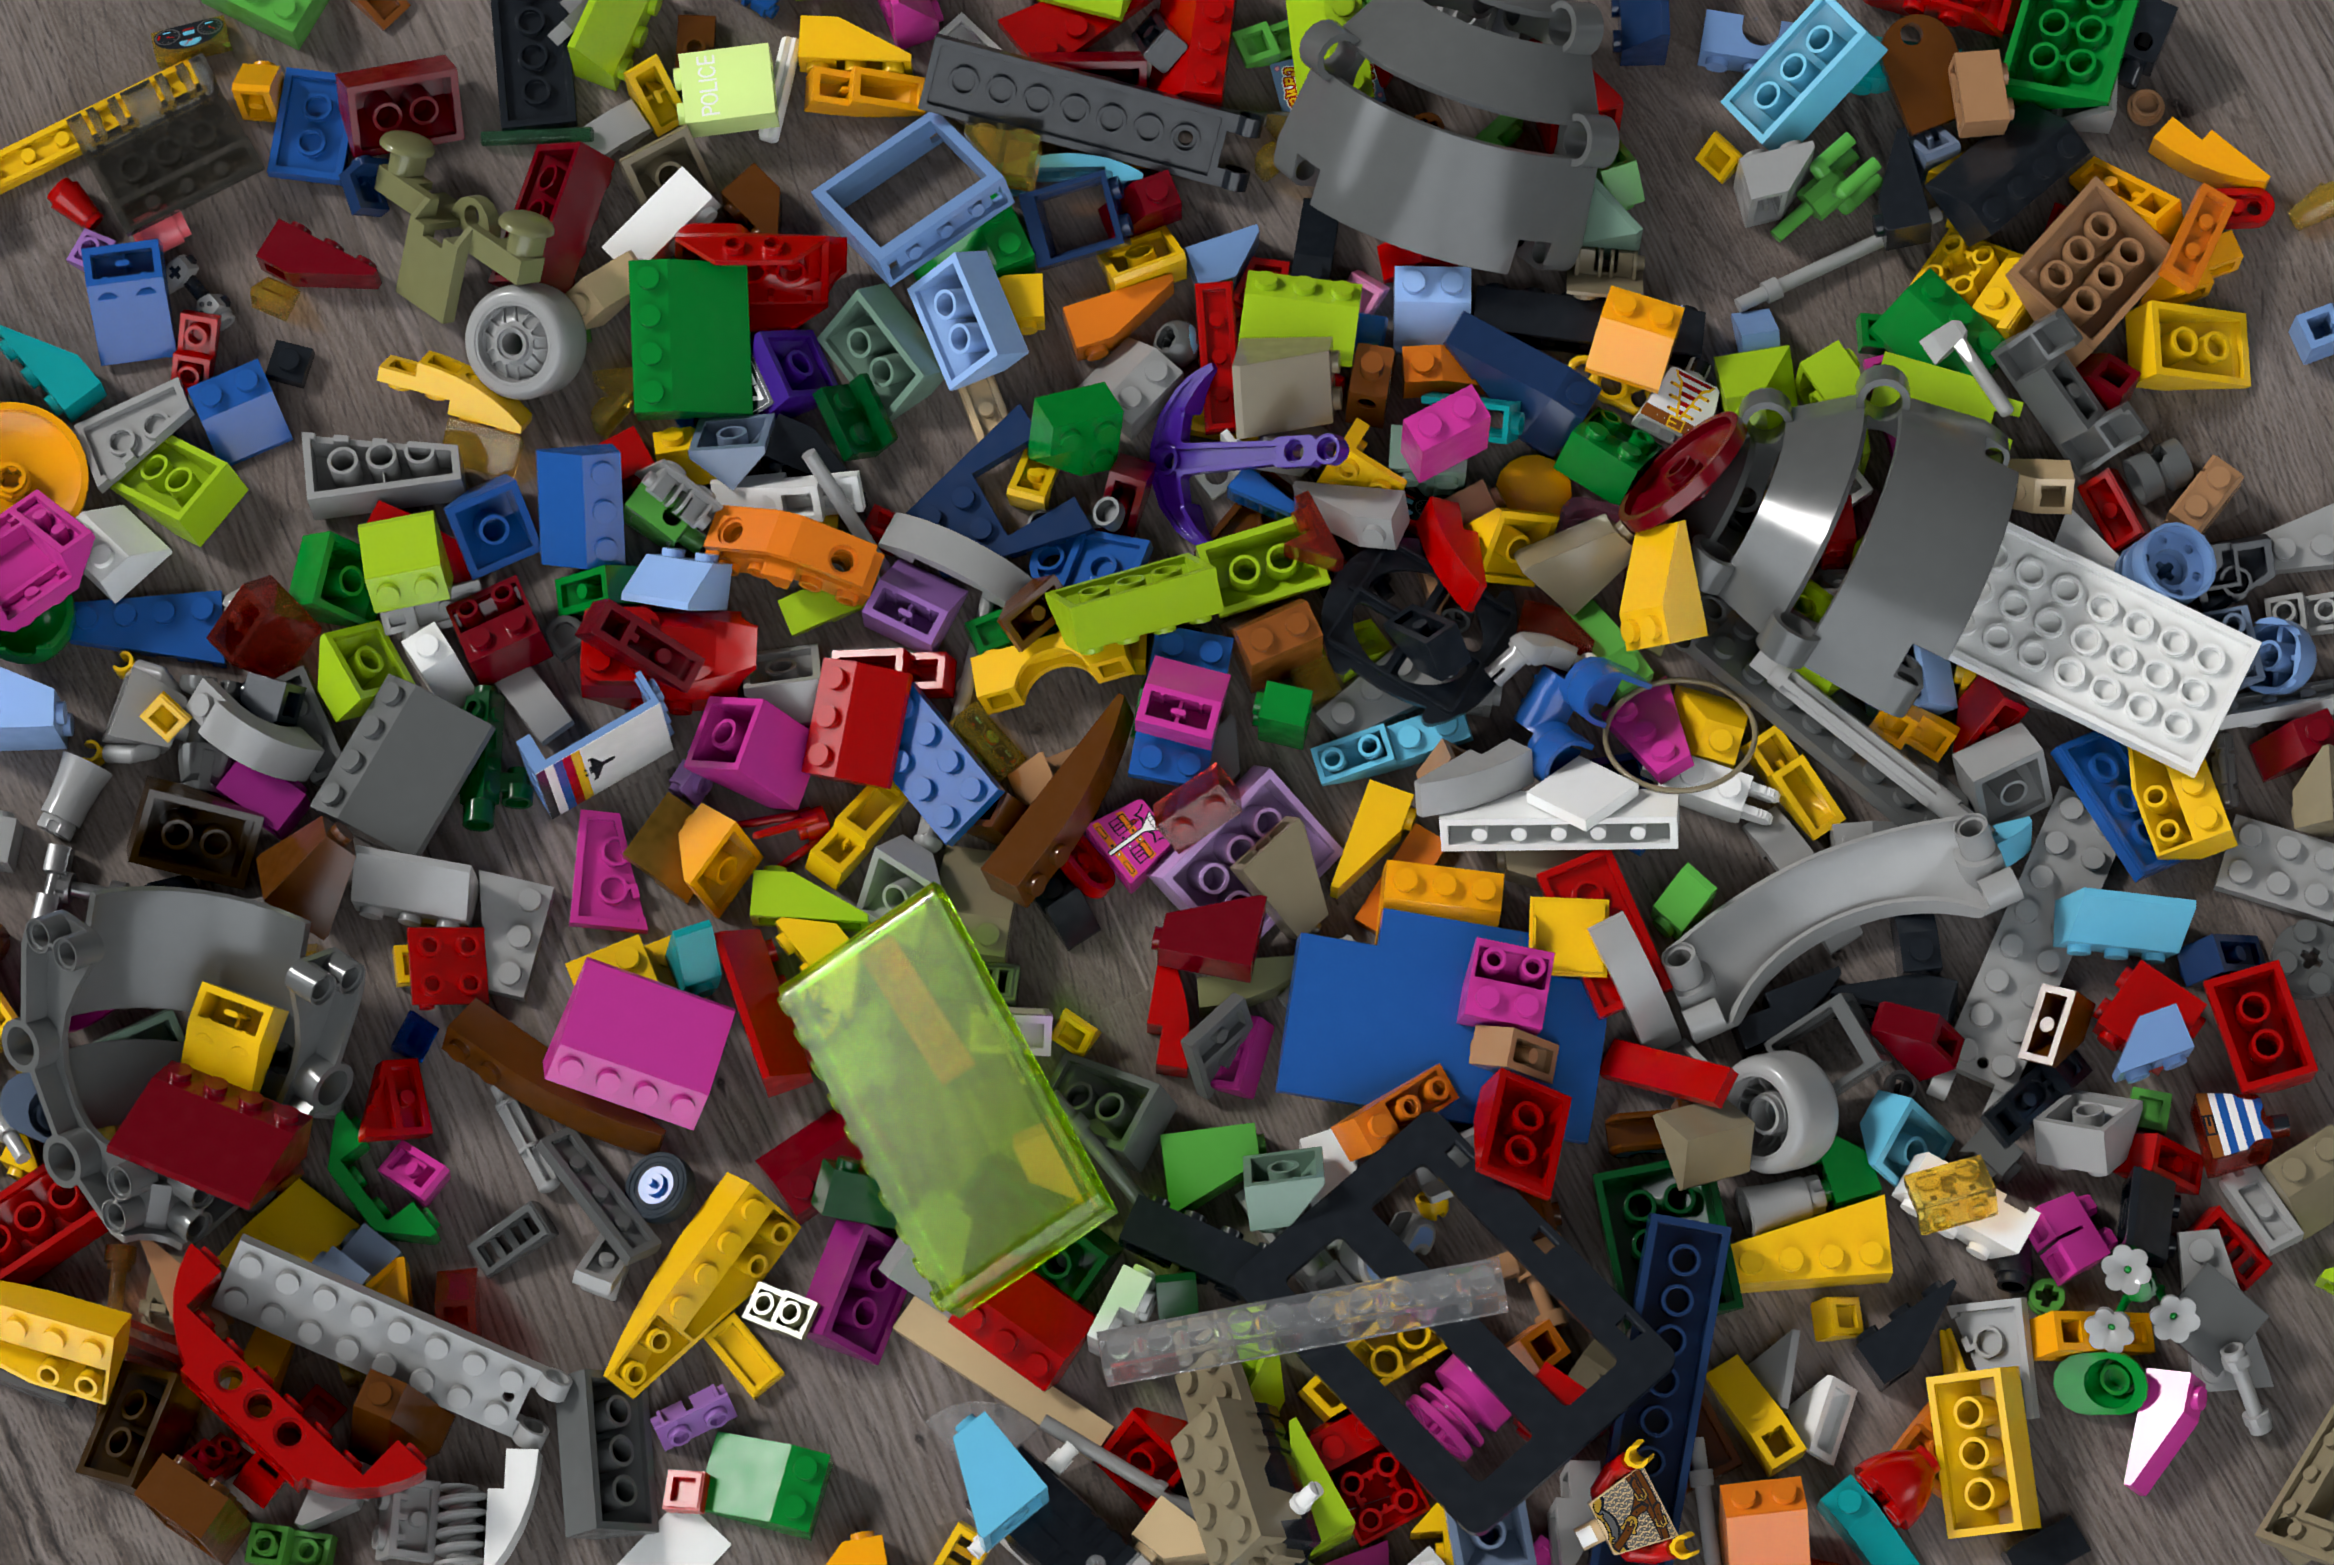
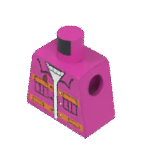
(1129, 842)

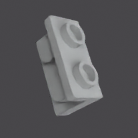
(408, 1524)

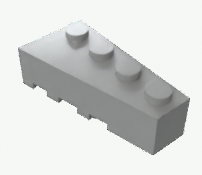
(352, 474)

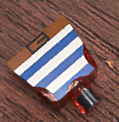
(2234, 1131)

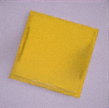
(1562, 927)

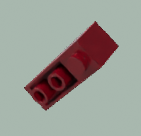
(309, 262)

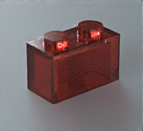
(1197, 808)

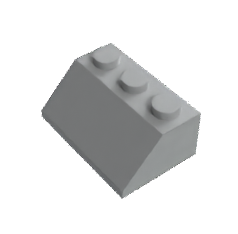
(413, 888)

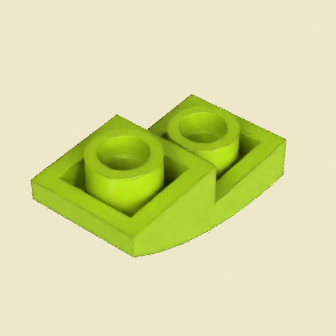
(809, 610)

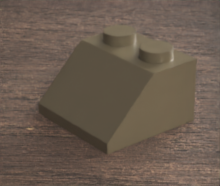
(2306, 1181)

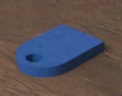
(1091, 557)

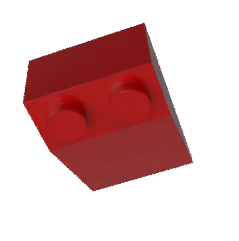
(1520, 1132)

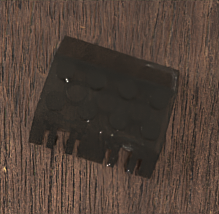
(167, 149)

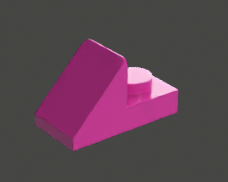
(415, 1172)

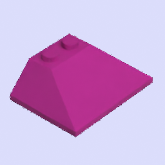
(39, 558)

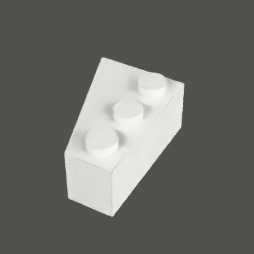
(1986, 1238)

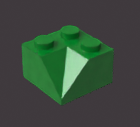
(1076, 430)

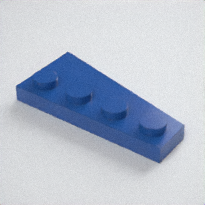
(153, 625)

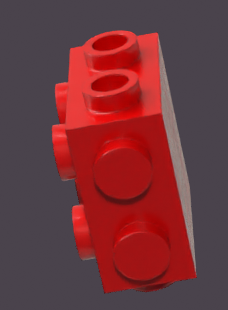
(2141, 993)

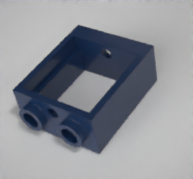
(1040, 231)

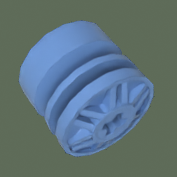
(2171, 561)

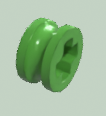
(2037, 1288)

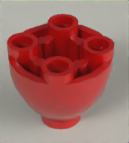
(1899, 1483)

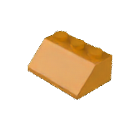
(1441, 892)

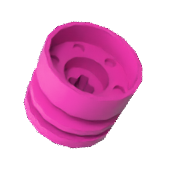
(1457, 1409)

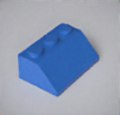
(580, 506)

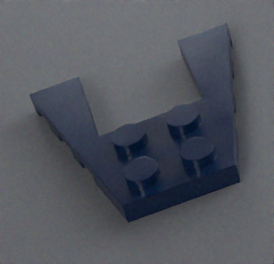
(963, 507)

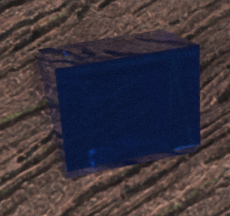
(414, 1037)

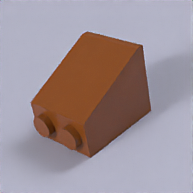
(1274, 640)

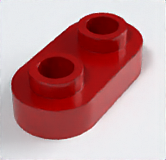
(2245, 198)
(1089, 870)

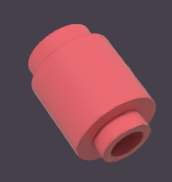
(169, 231)

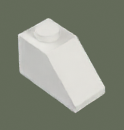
(438, 665)

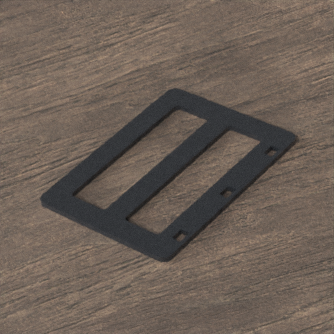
(1555, 1428)

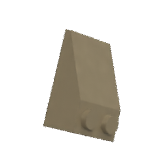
(983, 912)

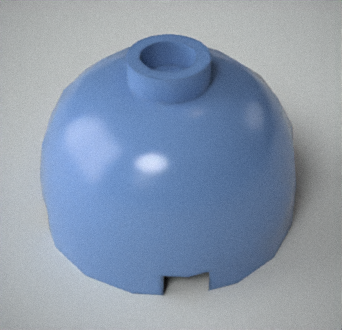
(2286, 656)

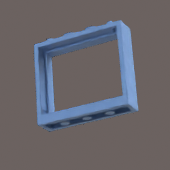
(935, 231)

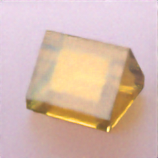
(274, 298)

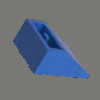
(129, 301)

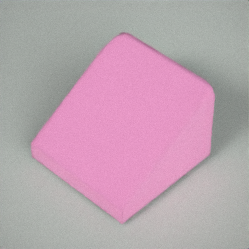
(1372, 291)

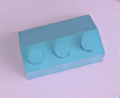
(2121, 924)

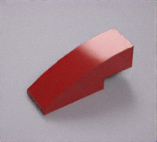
(1452, 551)
(931, 670)
(1170, 1019)

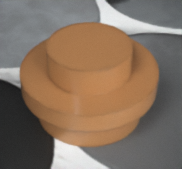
(2145, 107)

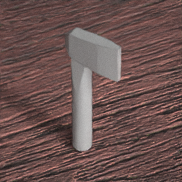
(1953, 337)

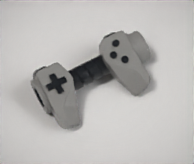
(181, 273)

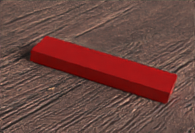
(1217, 345)
(1668, 1073)

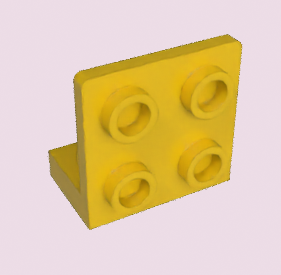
(1359, 468)

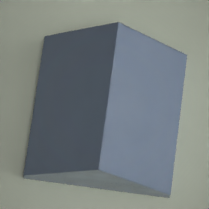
(731, 445)

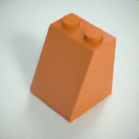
(1764, 1523)

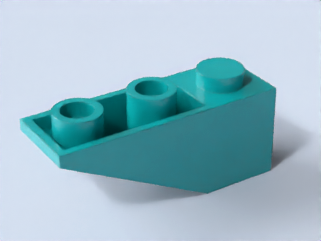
(60, 374)

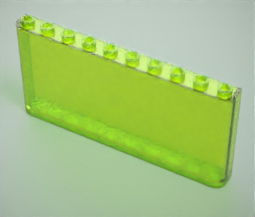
(945, 1102)

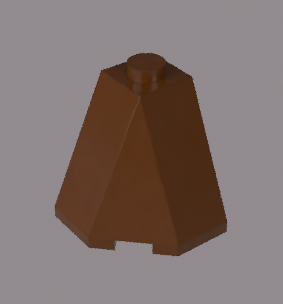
(309, 872)
(392, 1412)

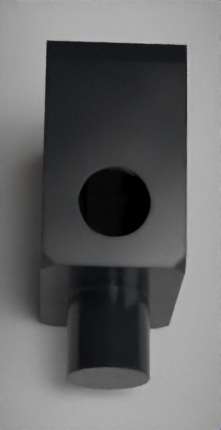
(2150, 32)

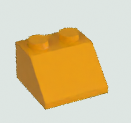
(1634, 339)

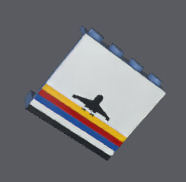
(602, 755)

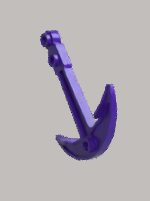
(1190, 459)

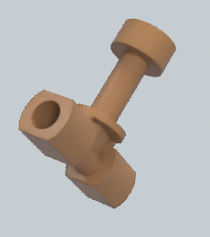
(1513, 1268)

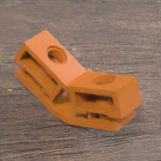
(795, 547)

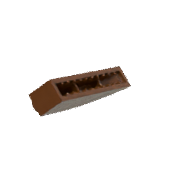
(1061, 811)
(514, 1064)

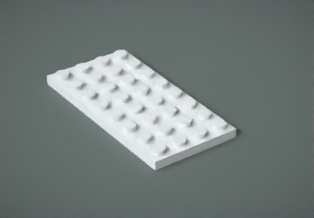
(2104, 650)

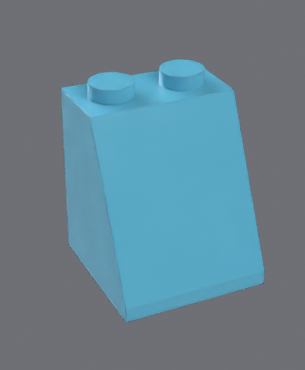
(997, 1479)

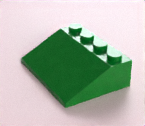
(2068, 51)
(690, 339)

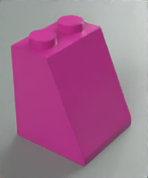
(751, 751)

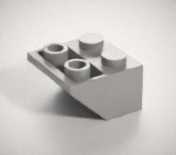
(1770, 179)

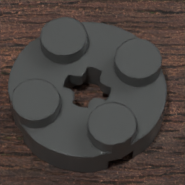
(2306, 937)

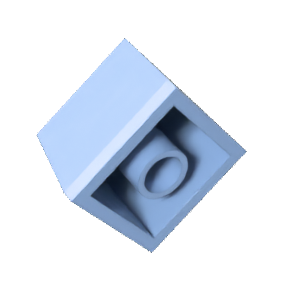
(31, 715)

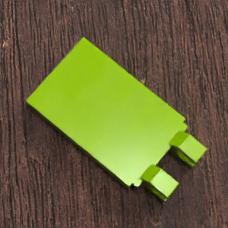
(1941, 388)

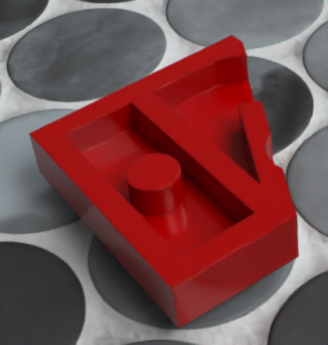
(396, 1103)

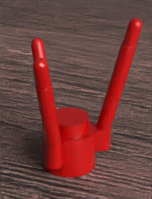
(808, 823)

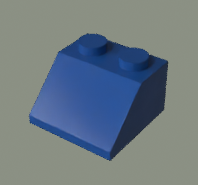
(240, 413)

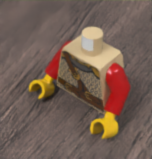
(1631, 1514)

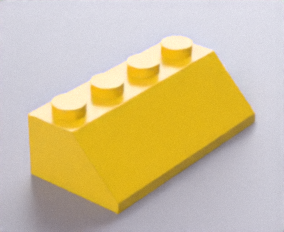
(1983, 1452)

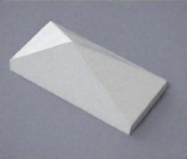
(1822, 1417)

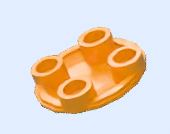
(1534, 485)

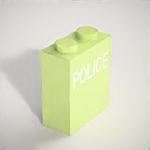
(727, 90)

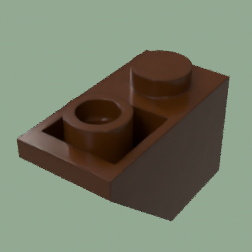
(754, 202)

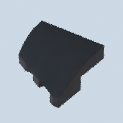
(2240, 568)

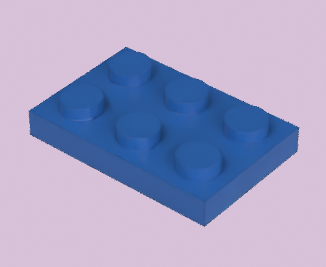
(309, 130)

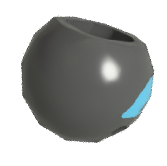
(1178, 342)

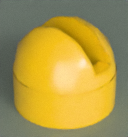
(1429, 1210)

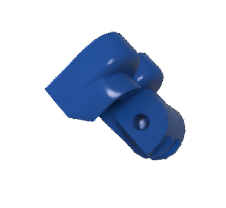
(1554, 699)

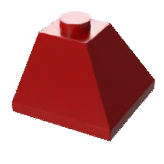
(1146, 1444)

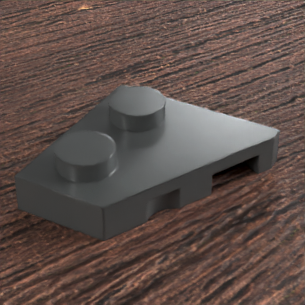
(1216, 1042)

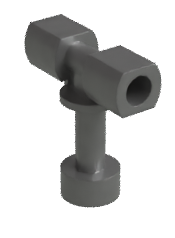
(61, 883)

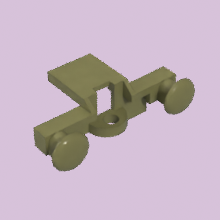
(435, 271)

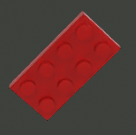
(1599, 877)

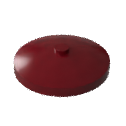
(1683, 472)

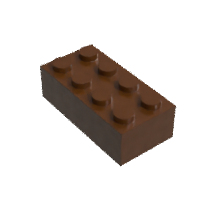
(195, 1507)

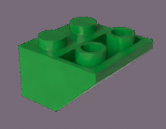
(1607, 455)

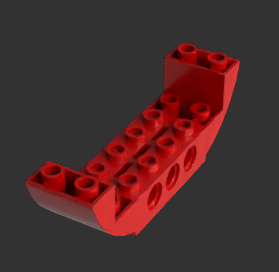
(310, 1462)

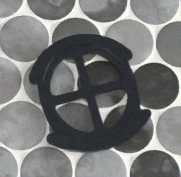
(1343, 650)

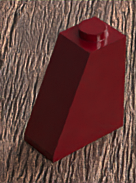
(1213, 938)

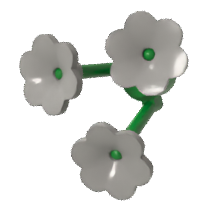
(2129, 1272)

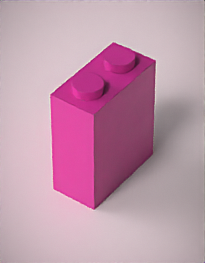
(1445, 433)

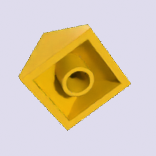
(1147, 258)
(1502, 534)

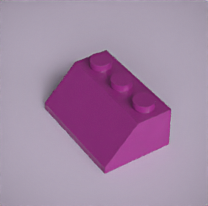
(854, 1295)

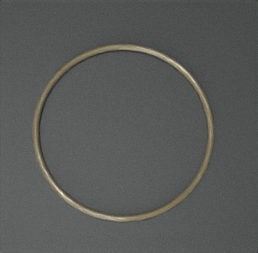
(1622, 771)

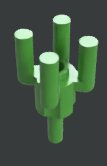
(1831, 188)

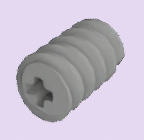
(460, 1524)

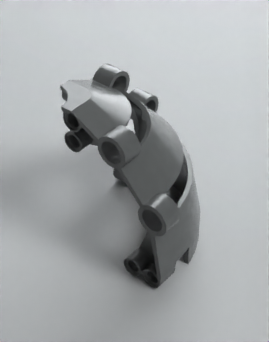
(1436, 187)
(1919, 557)
(154, 953)

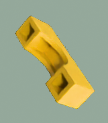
(1006, 675)

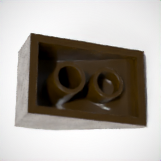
(193, 833)

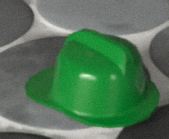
(2101, 1383)

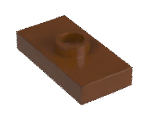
(695, 34)

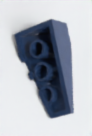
(1507, 369)

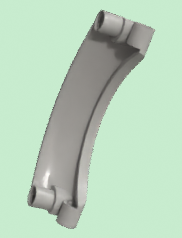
(1903, 870)

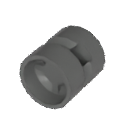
(2155, 472)

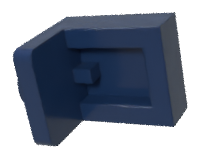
(359, 185)

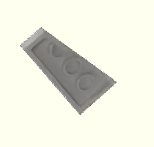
(1366, 706)

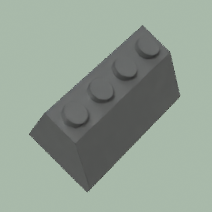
(606, 1460)

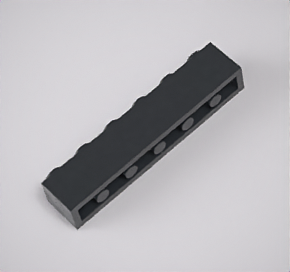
(1566, 322)

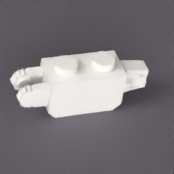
(1725, 800)

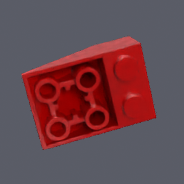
(1365, 1473)

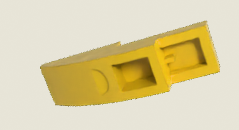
(453, 380)

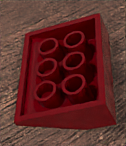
(212, 1135)

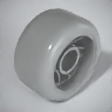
(550, 334)
(1791, 1109)

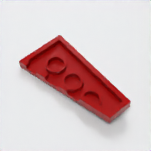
(1059, 29)

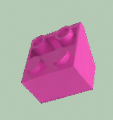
(1182, 702)
(1506, 986)

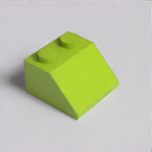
(405, 562)

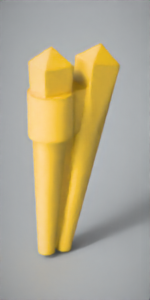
(1950, 1353)

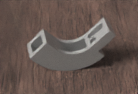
(258, 744)

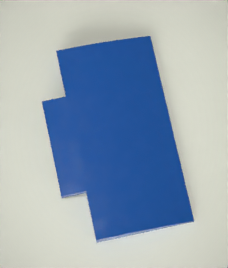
(1389, 1011)

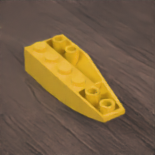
(2180, 811)
(701, 1280)
(62, 1341)

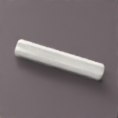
(784, 75)

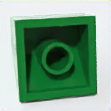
(331, 580)

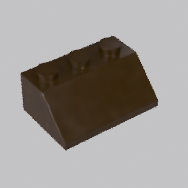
(144, 1417)

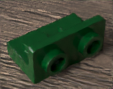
(856, 418)

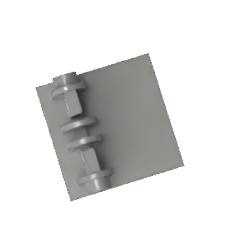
(669, 476)

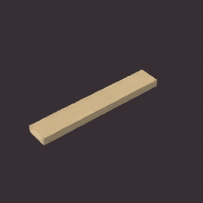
(947, 1344)

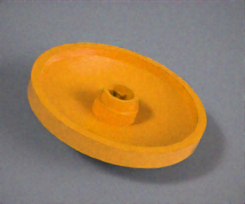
(40, 455)

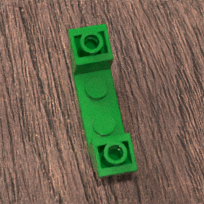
(408, 1224)

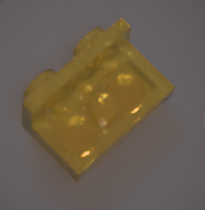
(1952, 1194)

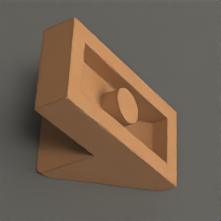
(1034, 775)

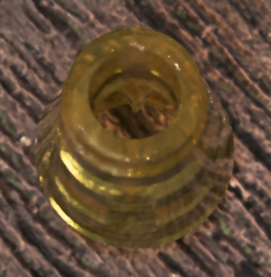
(2314, 207)

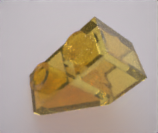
(1012, 153)

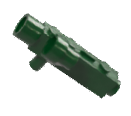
(486, 780)

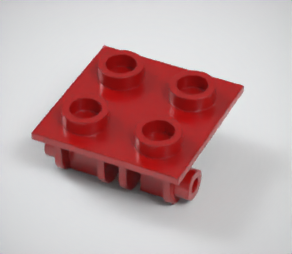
(447, 966)

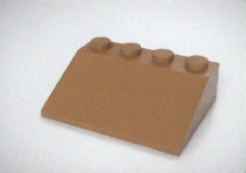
(2090, 264)

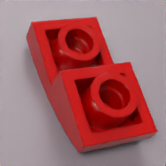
(196, 347)

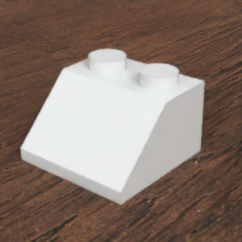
(121, 550)

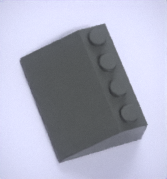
(402, 767)

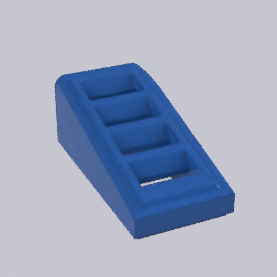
(1259, 495)

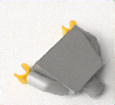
(126, 733)

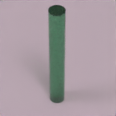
(537, 136)

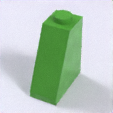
(1206, 1162)

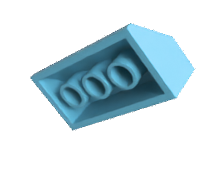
(1804, 75)

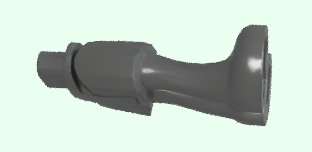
(200, 762)

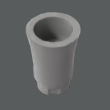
(72, 795)
(1779, 1203)

